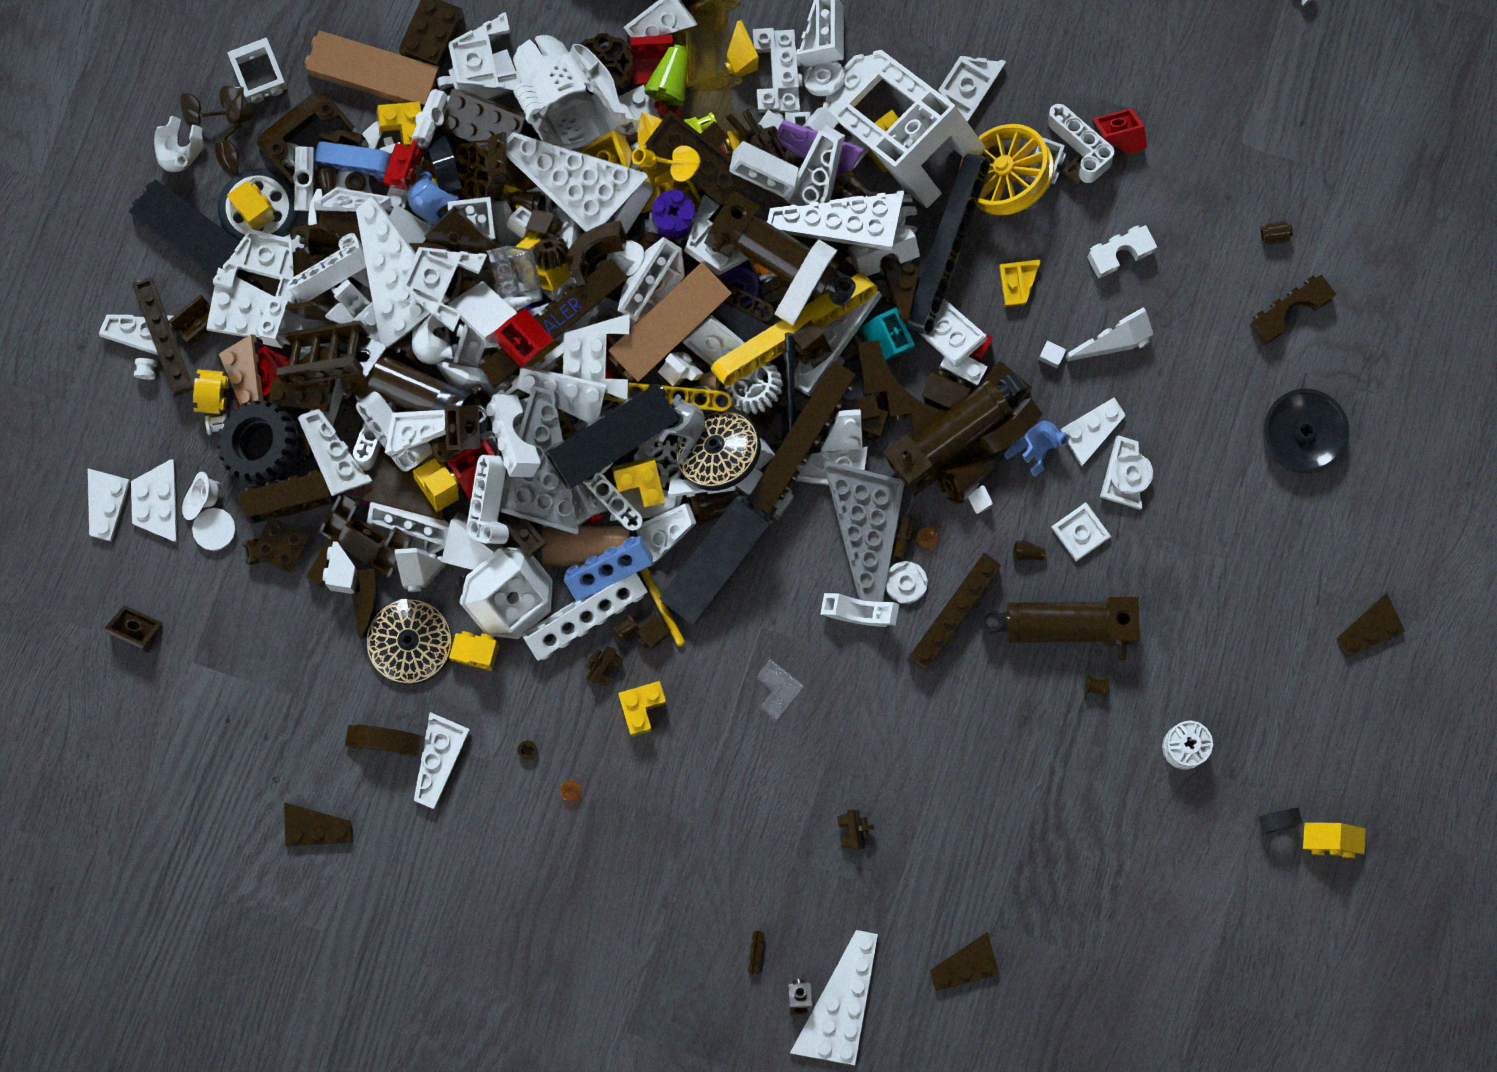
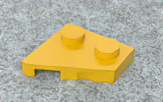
(1017, 281)

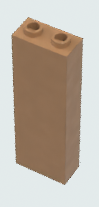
(370, 69)
(668, 323)

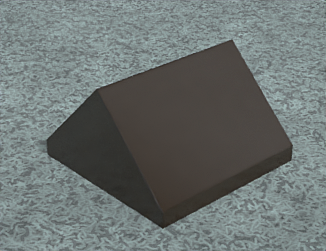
(133, 628)

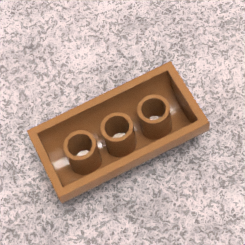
(572, 549)

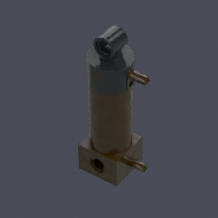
(403, 384)

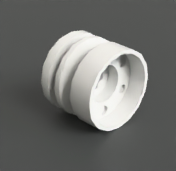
(1187, 757)

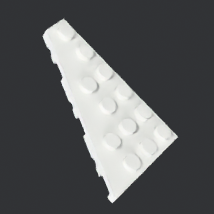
(578, 183)
(387, 264)

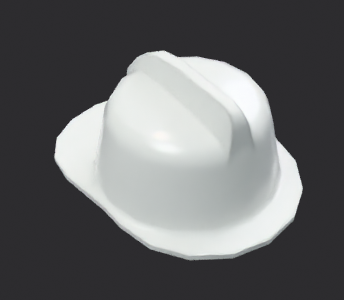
(629, 259)
(201, 495)

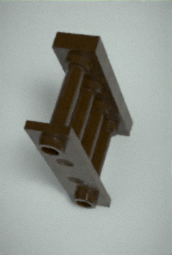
(328, 369)

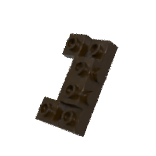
(362, 539)

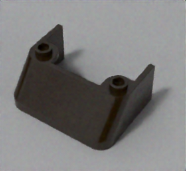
(273, 140)
(318, 241)

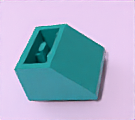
(890, 332)

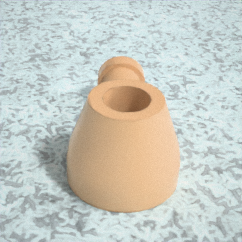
(710, 381)

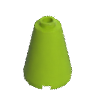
(670, 77)

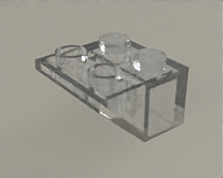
(514, 270)

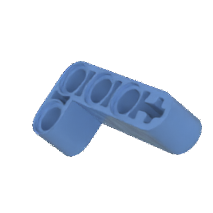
(352, 159)

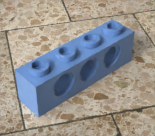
(583, 587)

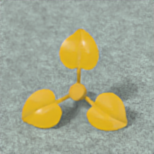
(684, 162)

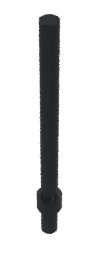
(789, 356)

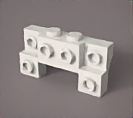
(785, 76)

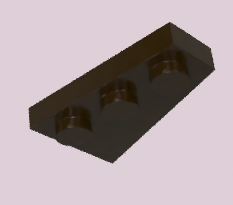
(1372, 627)
(967, 965)

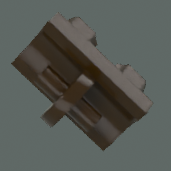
(597, 673)
(858, 829)

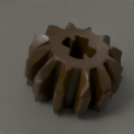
(550, 253)

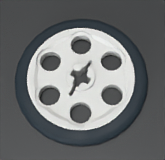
(272, 183)

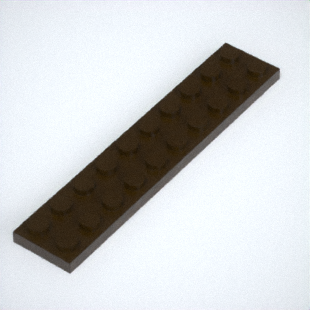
(713, 173)

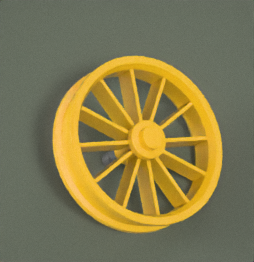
(1008, 168)

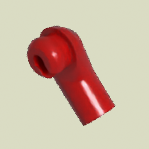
(662, 109)

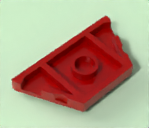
(267, 367)

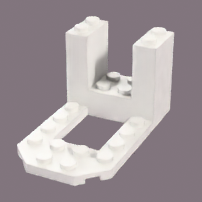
(914, 134)

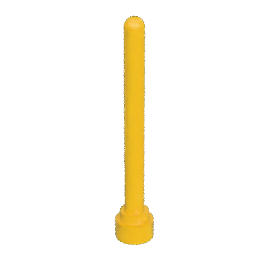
(662, 606)

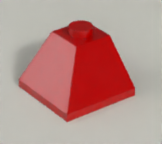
(1122, 130)

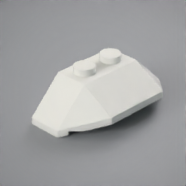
(656, 277)
(467, 377)
(427, 532)

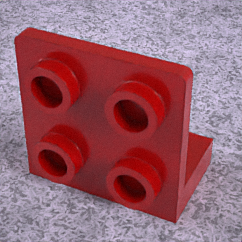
(647, 54)
(402, 165)

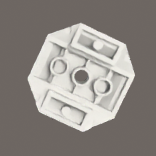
(492, 581)

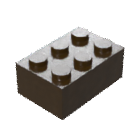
(430, 31)

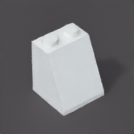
(462, 549)

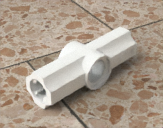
(430, 118)
(304, 164)

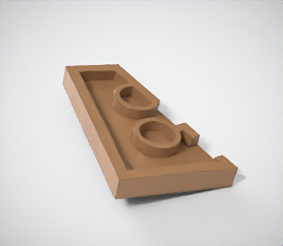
(242, 370)

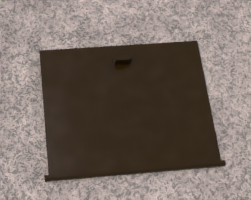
(397, 487)

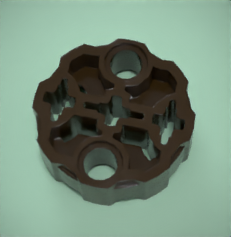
(615, 57)
(473, 172)

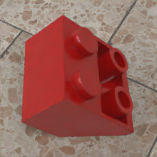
(522, 338)
(465, 466)

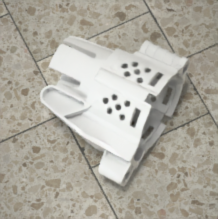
(564, 96)

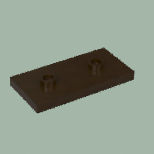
(461, 234)

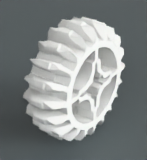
(757, 392)

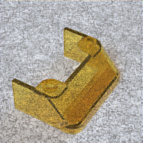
(702, 45)

